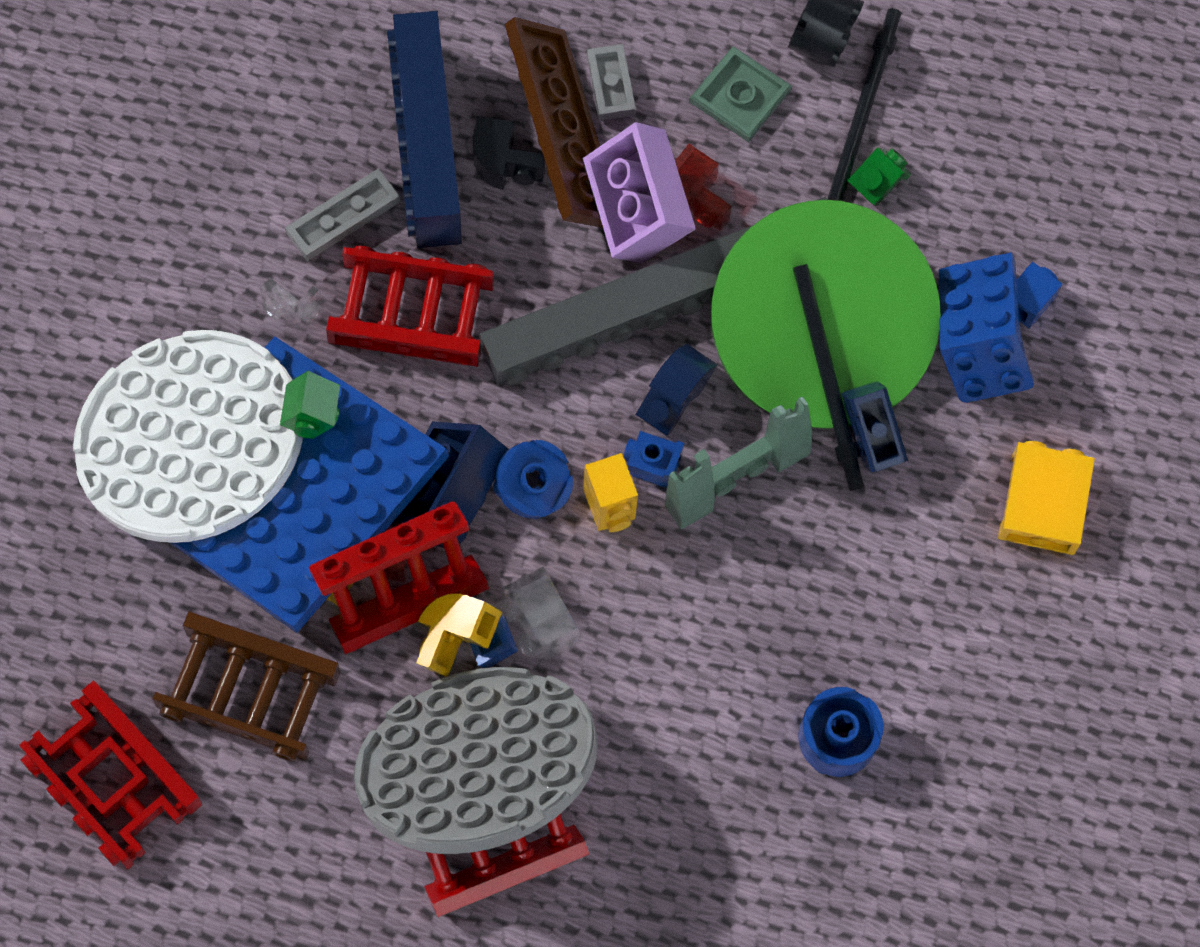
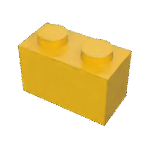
(610, 493)

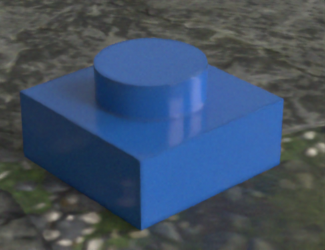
(501, 646)

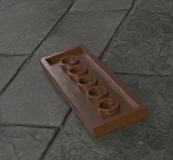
(558, 113)

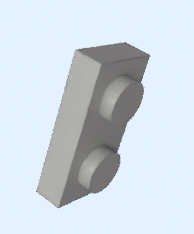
(611, 82)

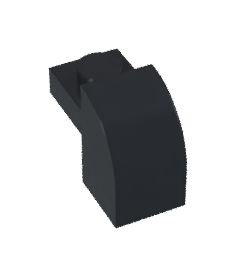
(497, 160)

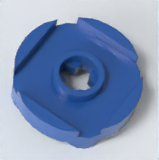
(513, 486)

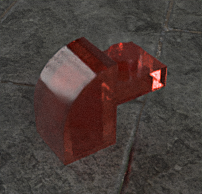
(697, 175)

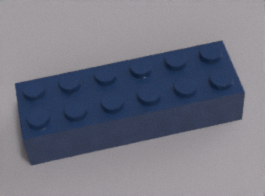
(424, 130)

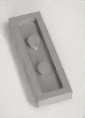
(342, 214)

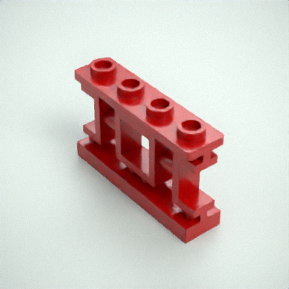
(132, 755)

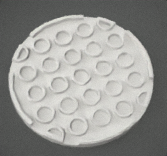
(186, 437)

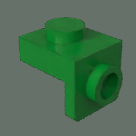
(879, 174)

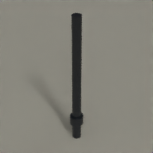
(883, 46)
(847, 450)

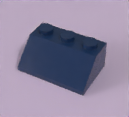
(462, 477)

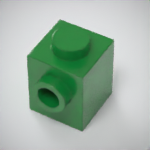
(310, 405)

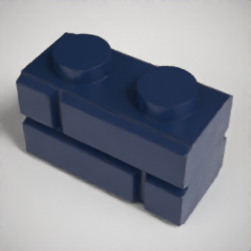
(874, 426)

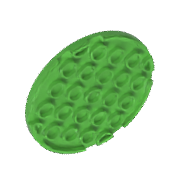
(870, 294)

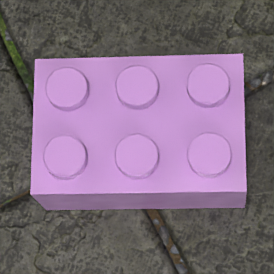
(638, 193)

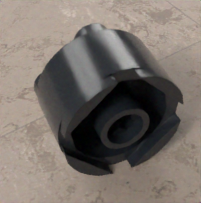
(825, 29)

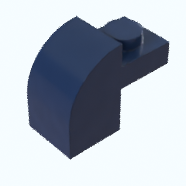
(674, 386)

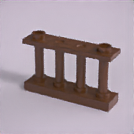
(241, 647)

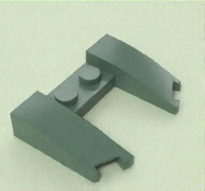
(784, 444)

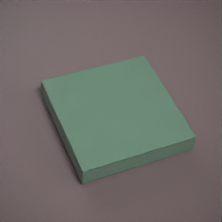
(740, 94)

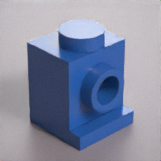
(657, 469)

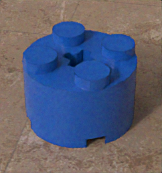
(852, 713)

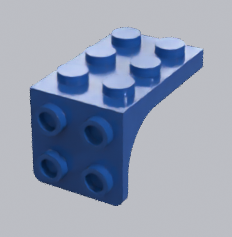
(982, 329)

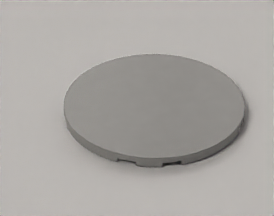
(476, 760)

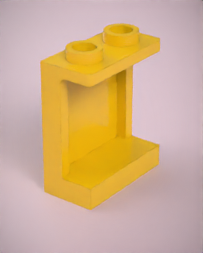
(1047, 497)

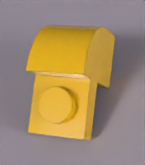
(451, 621)

